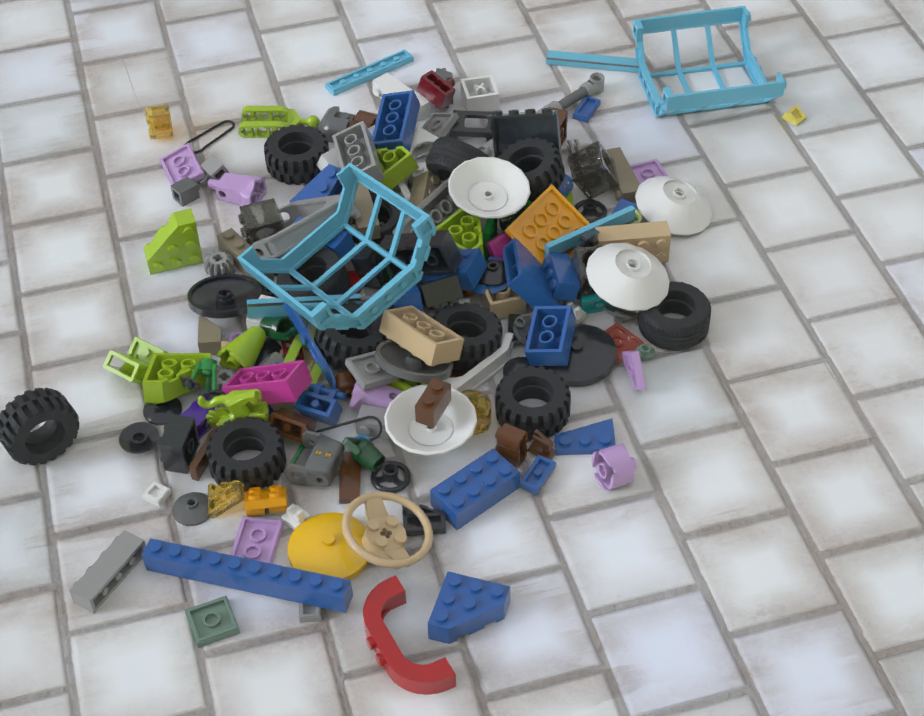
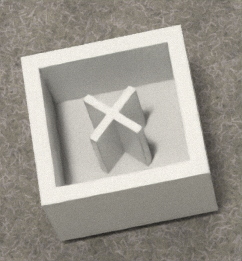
(480, 93)

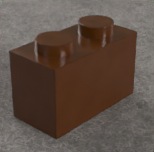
(433, 402)
(292, 424)

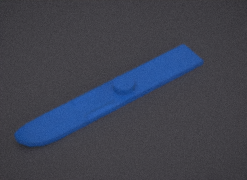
(306, 338)

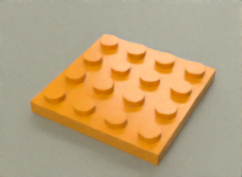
(545, 221)

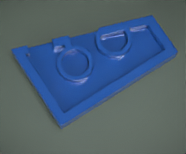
(585, 439)

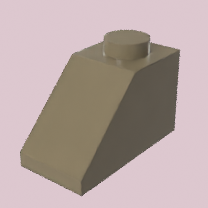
(209, 336)

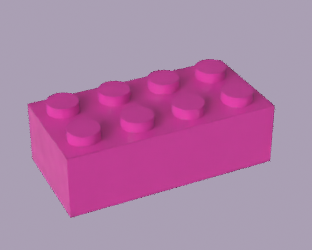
(275, 381)

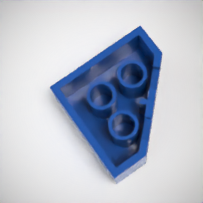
(466, 607)

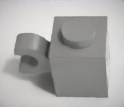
(213, 170)

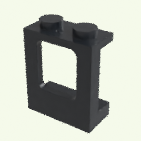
(459, 130)

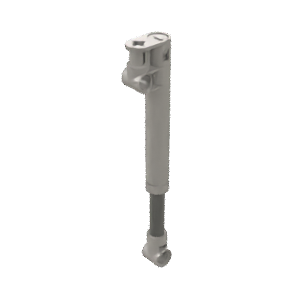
(594, 85)

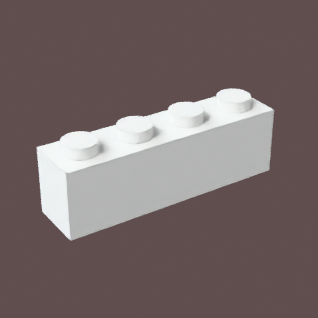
(388, 84)

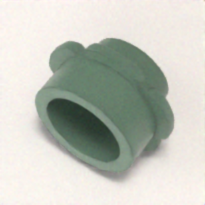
(645, 351)

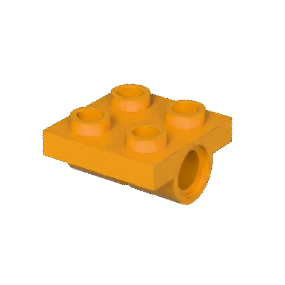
(258, 499)

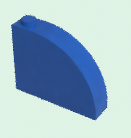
(527, 275)

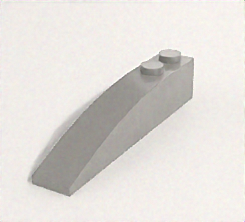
(437, 205)

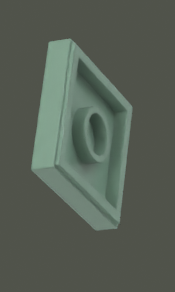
(212, 621)

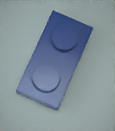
(537, 474)

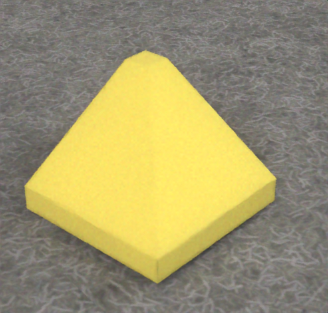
(794, 115)

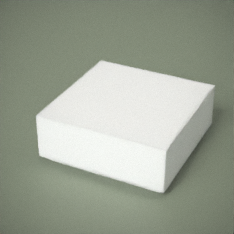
(156, 494)

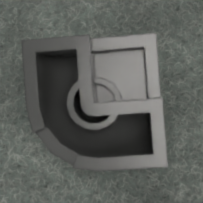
(334, 122)

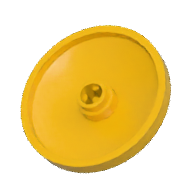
(321, 548)

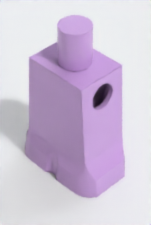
(239, 188)
(376, 396)

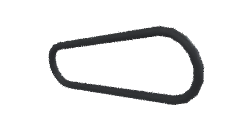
(225, 121)
(353, 421)

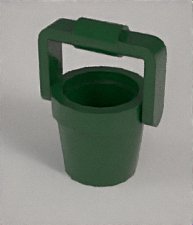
(278, 328)
(364, 453)

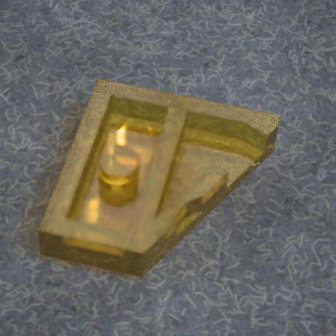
(224, 497)

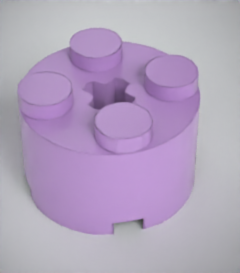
(613, 466)

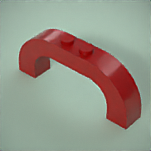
(413, 677)

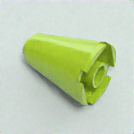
(243, 350)

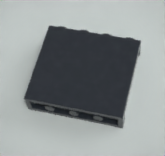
(517, 125)

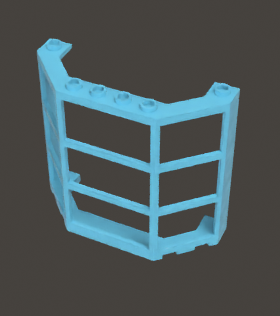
(713, 99)
(321, 314)

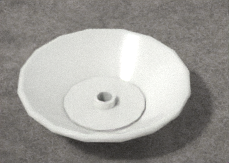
(489, 187)
(675, 202)
(627, 276)
(449, 433)

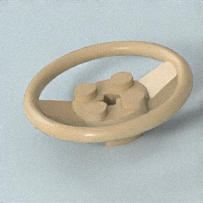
(384, 533)

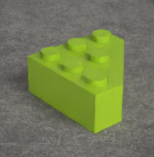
(396, 165)
(464, 229)
(174, 244)
(163, 374)

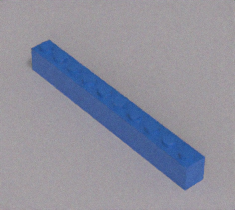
(248, 575)

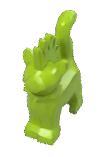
(237, 404)

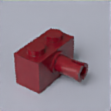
(436, 90)

